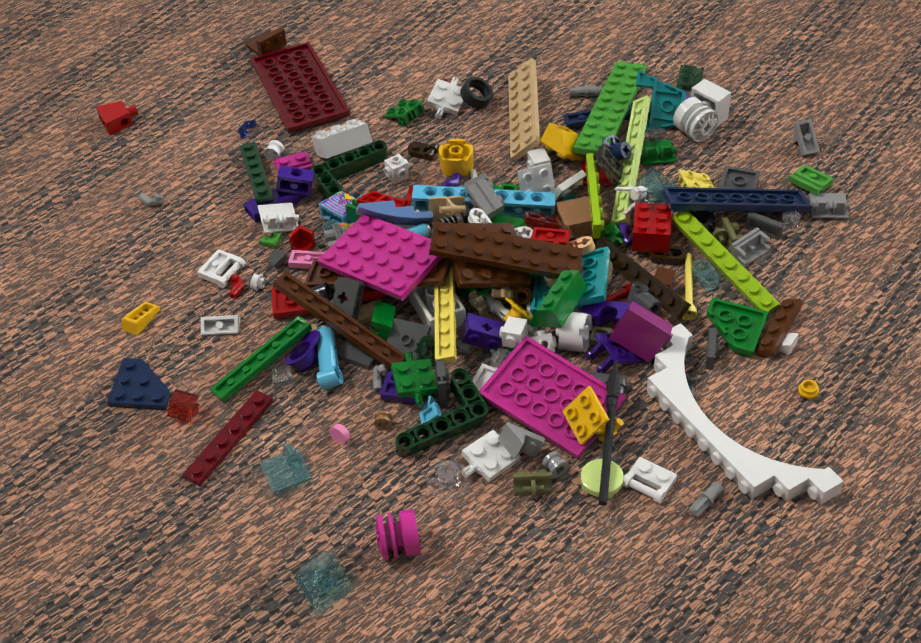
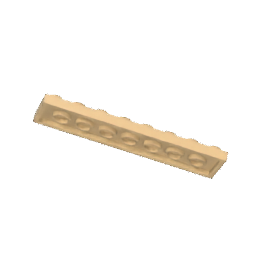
(523, 110)

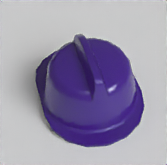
(304, 353)

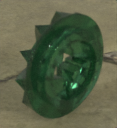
(426, 341)

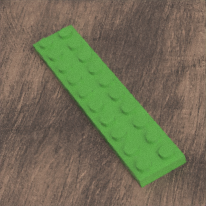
(610, 107)

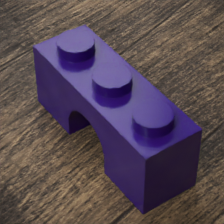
(605, 311)

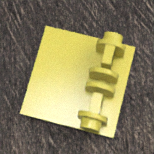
(693, 179)

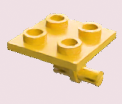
(588, 417)

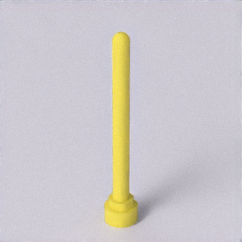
(691, 313)

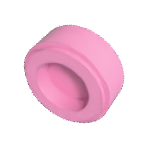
(339, 433)

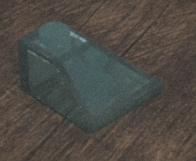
(654, 182)
(323, 581)

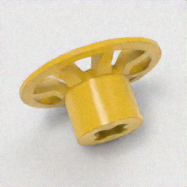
(517, 311)

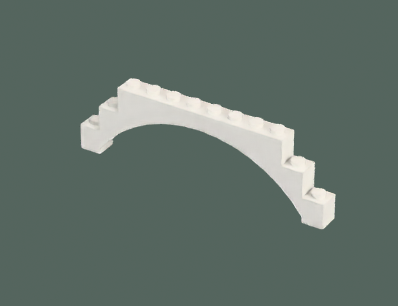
(748, 469)

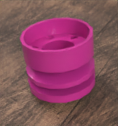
(398, 534)

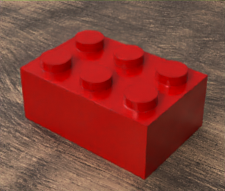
(651, 228)

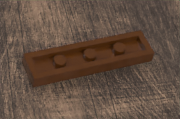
(779, 327)

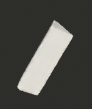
(220, 325)

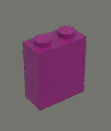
(641, 332)

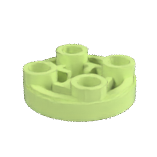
(592, 476)

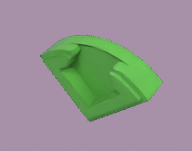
(271, 241)

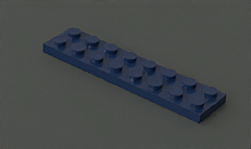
(736, 200)

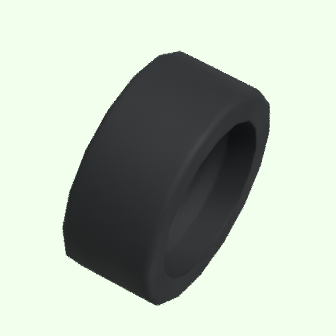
(471, 99)

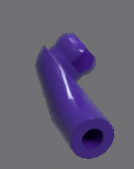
(454, 181)
(624, 229)

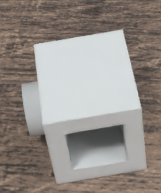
(537, 157)
(513, 331)

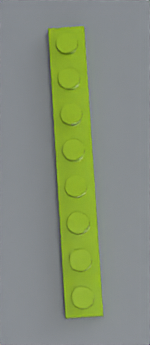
(724, 262)

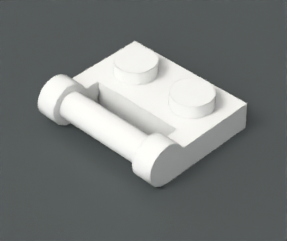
(217, 264)
(652, 475)

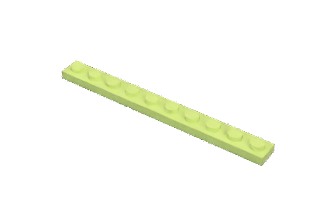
(635, 138)

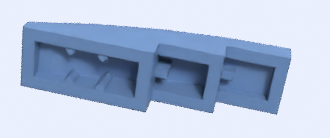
(395, 215)

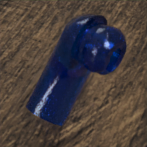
(242, 130)

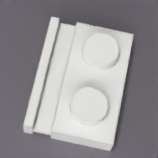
(567, 186)

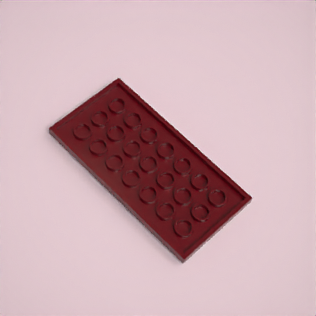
(299, 87)

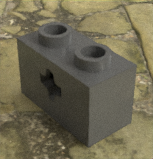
(353, 290)

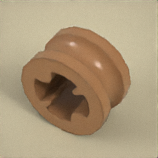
(383, 420)

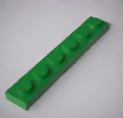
(261, 359)

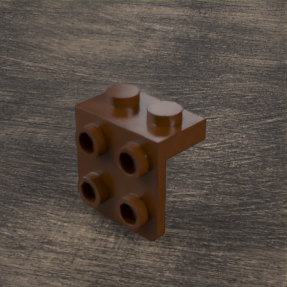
(267, 41)

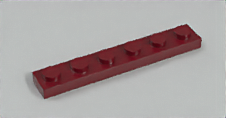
(227, 438)

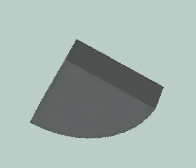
(278, 257)

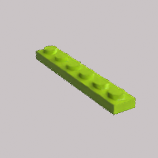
(594, 199)

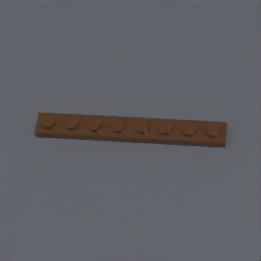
(338, 320)

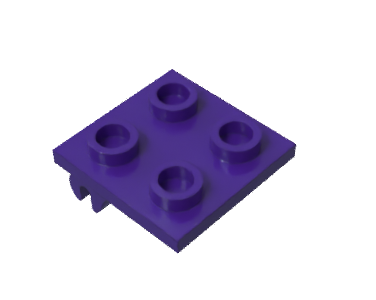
(617, 353)

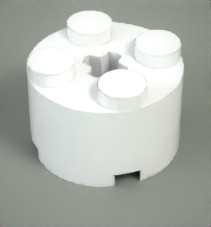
(575, 332)

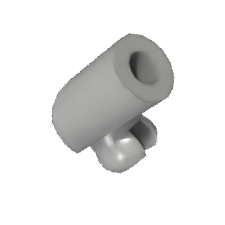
(156, 201)
(378, 372)

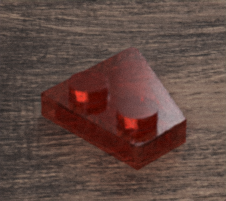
(539, 219)

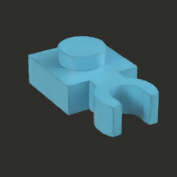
(430, 410)

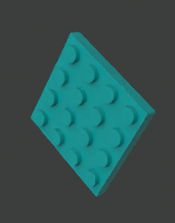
(595, 274)

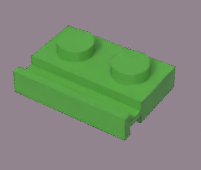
(811, 179)

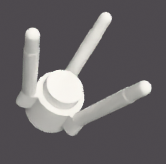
(636, 194)

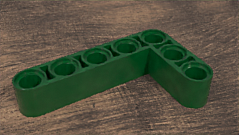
(329, 172)
(447, 420)

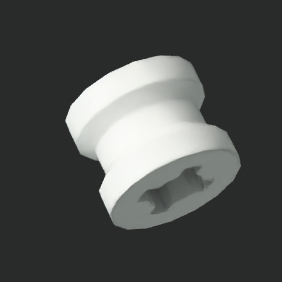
(273, 150)

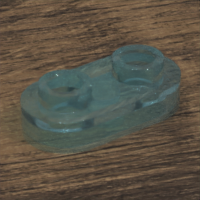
(708, 277)

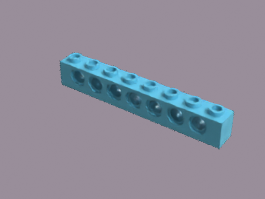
(515, 201)

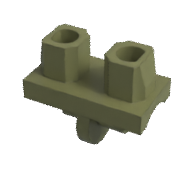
(727, 233)
(532, 483)

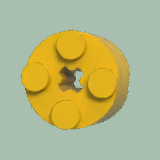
(456, 157)

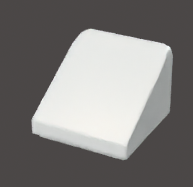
(789, 343)

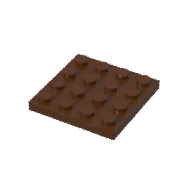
(483, 276)

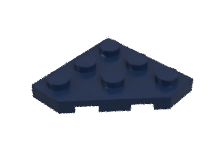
(138, 387)

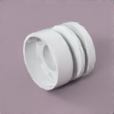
(695, 119)

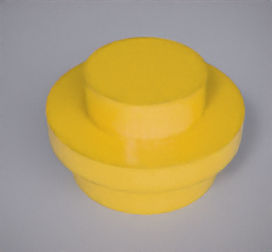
(808, 389)

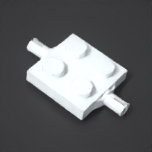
(445, 97)
(487, 457)

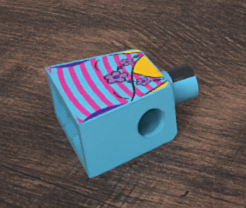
(334, 206)

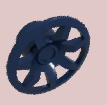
(621, 150)

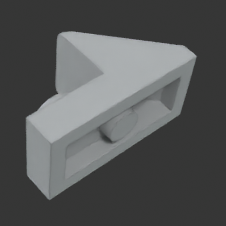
(805, 137)
(518, 439)

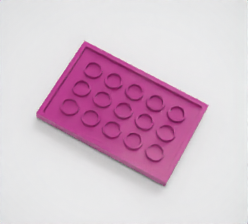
(381, 256)
(537, 387)

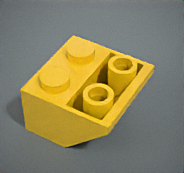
(562, 141)

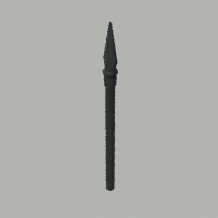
(613, 389)

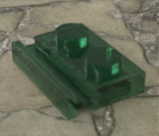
(689, 77)

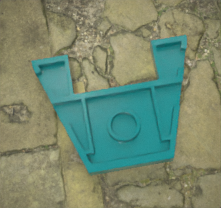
(663, 103)

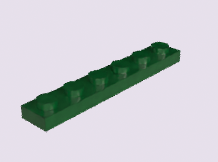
(256, 173)

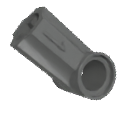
(640, 295)

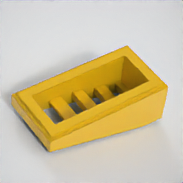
(134, 322)

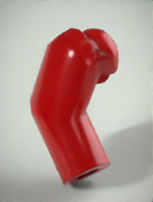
(238, 286)

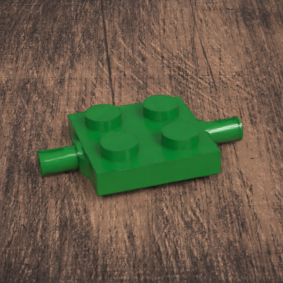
(414, 378)

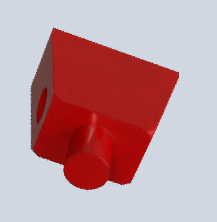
(116, 116)

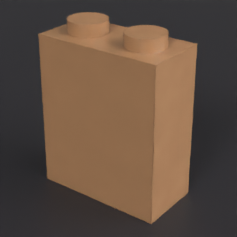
(577, 215)

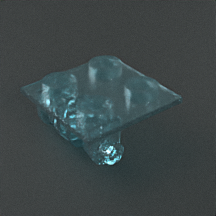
(285, 469)

